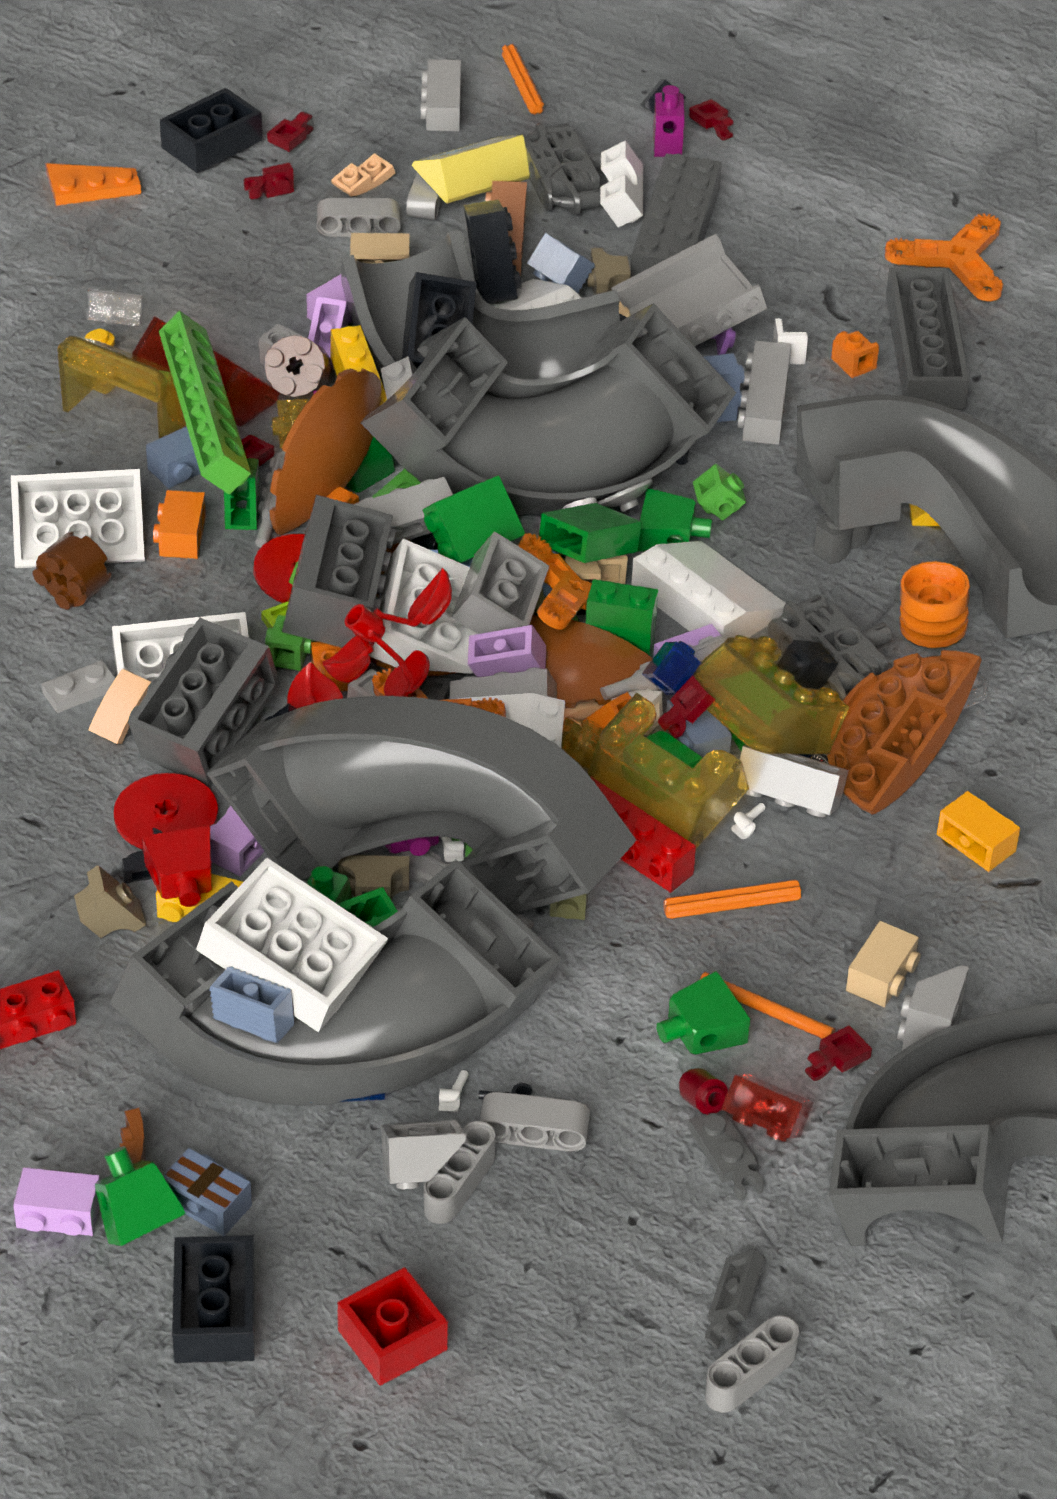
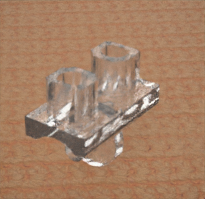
(114, 307)

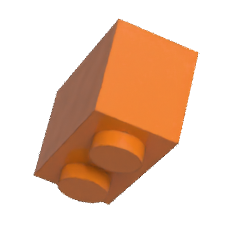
(181, 524)

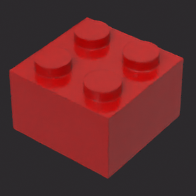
(392, 1326)

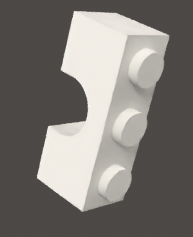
(624, 192)

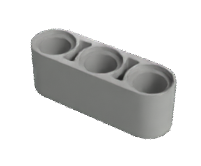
(423, 200)
(357, 215)
(536, 1121)
(460, 1174)
(746, 1379)

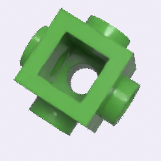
(719, 492)
(287, 649)

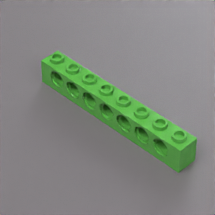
(204, 403)

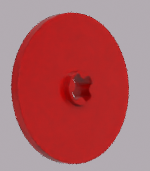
(275, 565)
(146, 800)

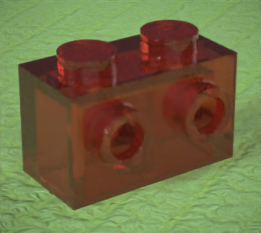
(767, 1106)

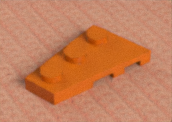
(90, 183)

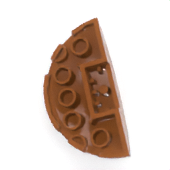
(324, 446)
(586, 659)
(900, 724)

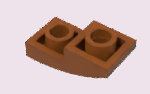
(133, 1135)

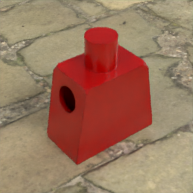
(180, 863)

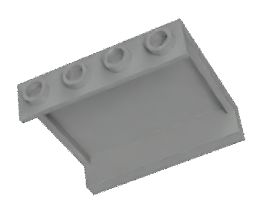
(695, 291)

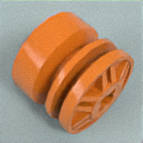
(934, 604)

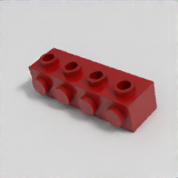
(658, 849)
(35, 1009)

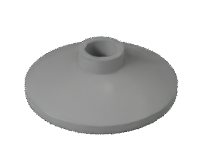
(627, 498)

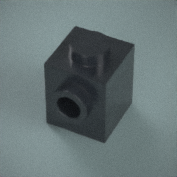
(808, 663)

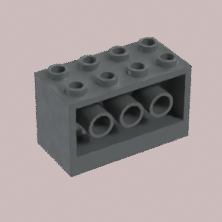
(338, 569)
(203, 700)

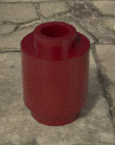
(703, 1090)

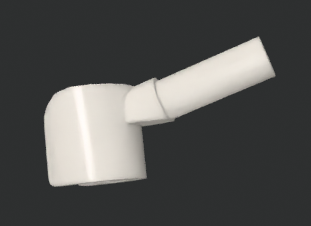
(744, 822)
(452, 849)
(450, 1098)

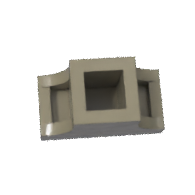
(608, 271)
(376, 871)
(108, 905)

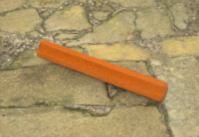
(522, 79)
(732, 899)

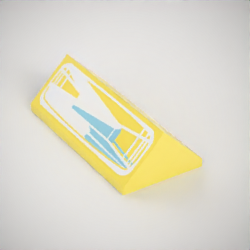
(474, 167)

